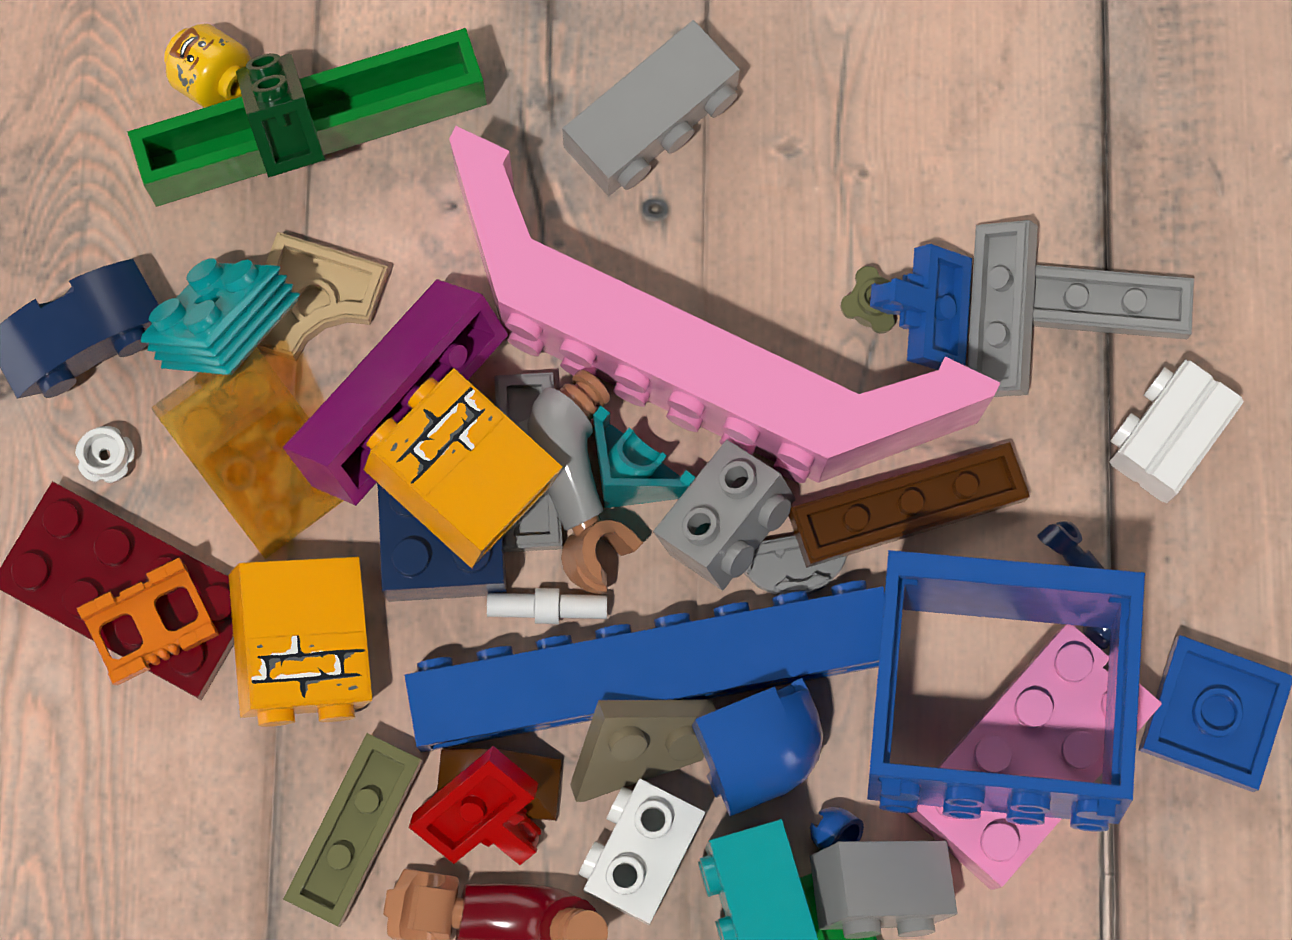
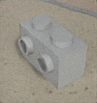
(725, 515)
(883, 886)

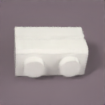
(1175, 430)

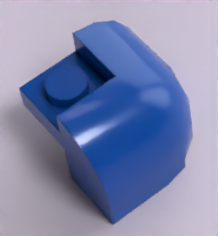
(761, 745)

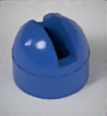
(835, 827)

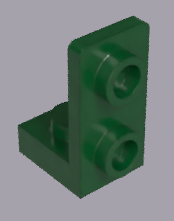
(279, 114)

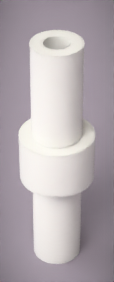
(547, 605)

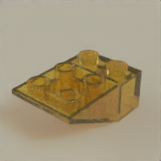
(236, 440)

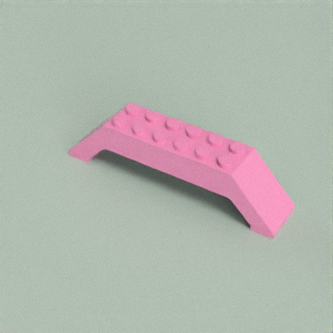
(686, 363)

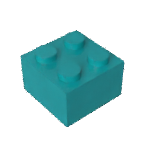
(757, 885)

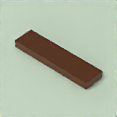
(908, 504)

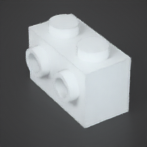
(642, 850)

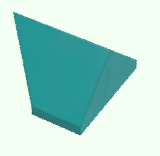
(631, 469)

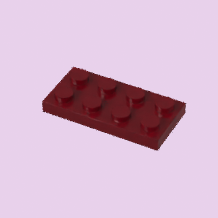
(82, 551)

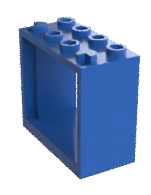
(1026, 594)

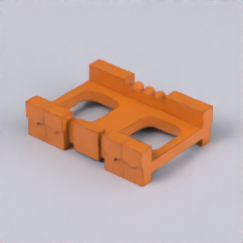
(140, 603)

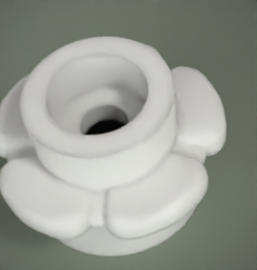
(95, 442)

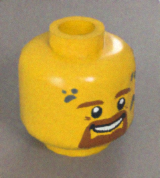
(204, 64)

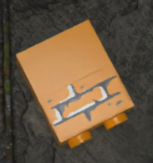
(460, 466)
(300, 639)

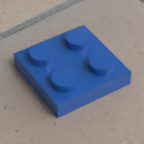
(1217, 713)

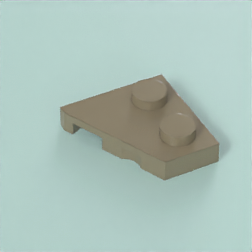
(636, 742)

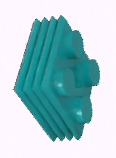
(218, 316)

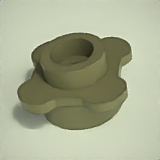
(857, 304)

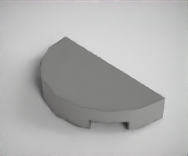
(781, 568)

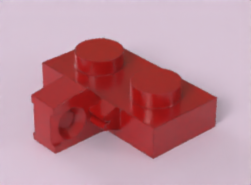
(481, 807)

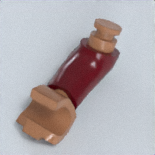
(428, 908)

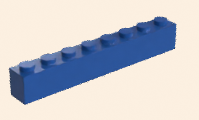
(673, 661)

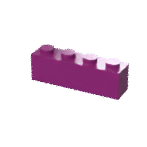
(438, 333)

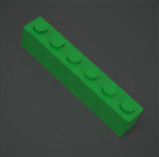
(346, 106)

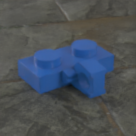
(930, 305)

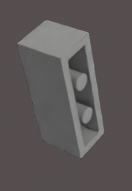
(652, 109)

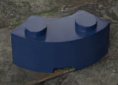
(60, 339)

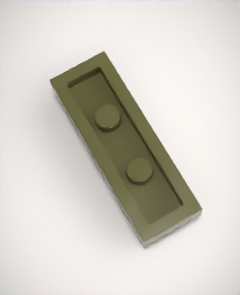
(353, 830)

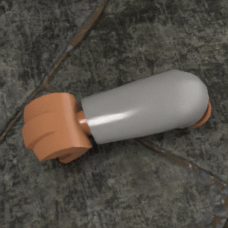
(561, 427)

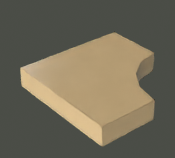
(332, 292)

